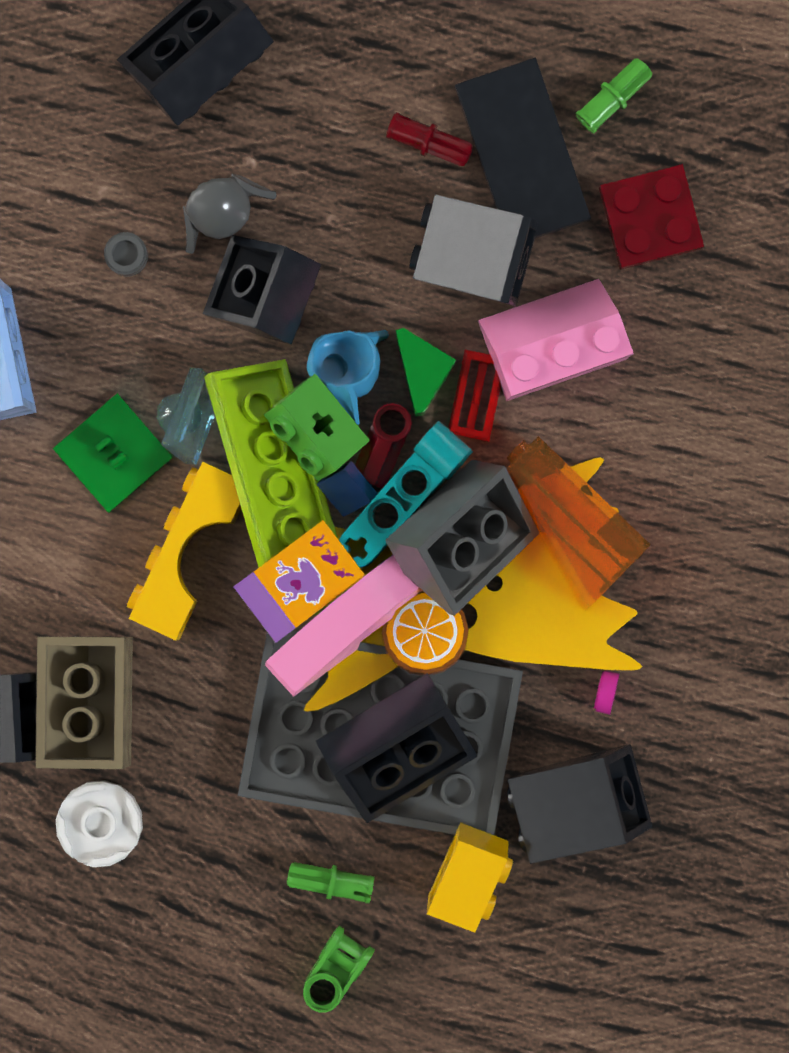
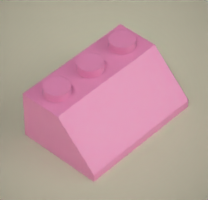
(555, 339)

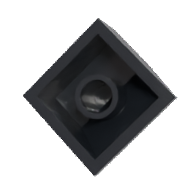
(262, 288)
(18, 717)

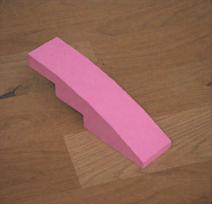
(342, 626)

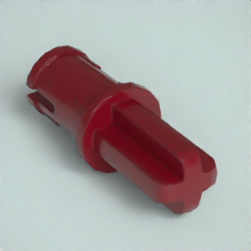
(429, 139)

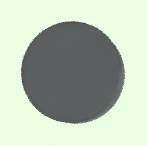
(126, 254)

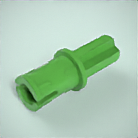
(614, 95)
(330, 882)

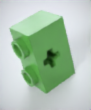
(335, 432)

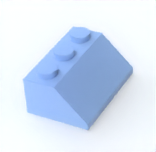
(15, 383)

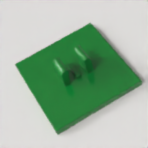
(112, 453)

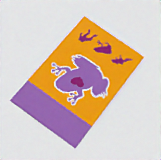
(299, 581)

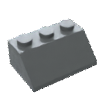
(464, 535)

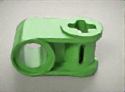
(336, 968)

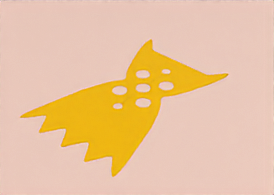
(525, 621)

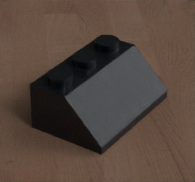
(195, 54)
(396, 748)

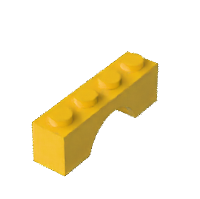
(164, 599)

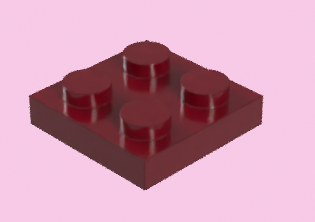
(651, 217)

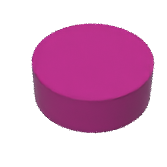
(606, 691)

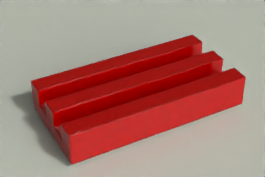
(469, 432)

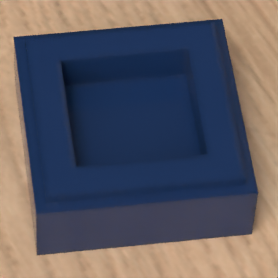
(347, 489)

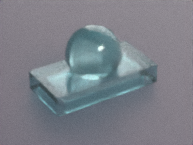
(187, 418)

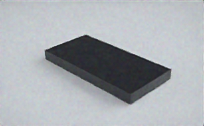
(522, 147)

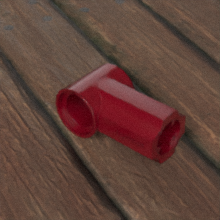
(383, 450)

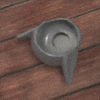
(220, 207)

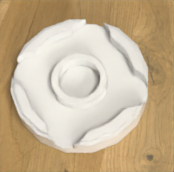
(99, 823)

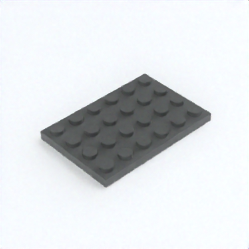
(289, 769)

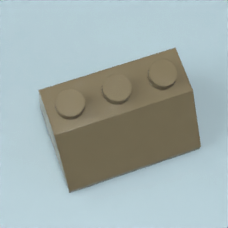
(84, 702)

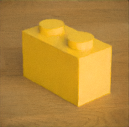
(468, 878)

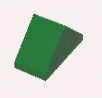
(423, 367)

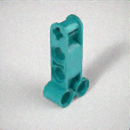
(438, 458)

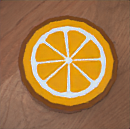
(424, 636)

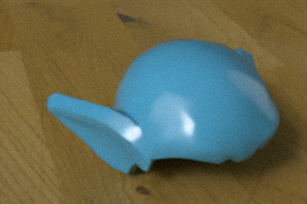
(347, 365)

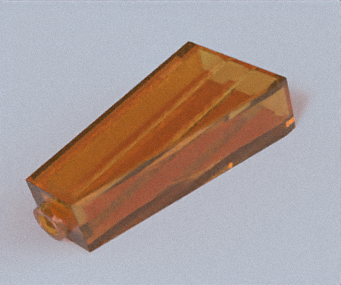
(575, 523)

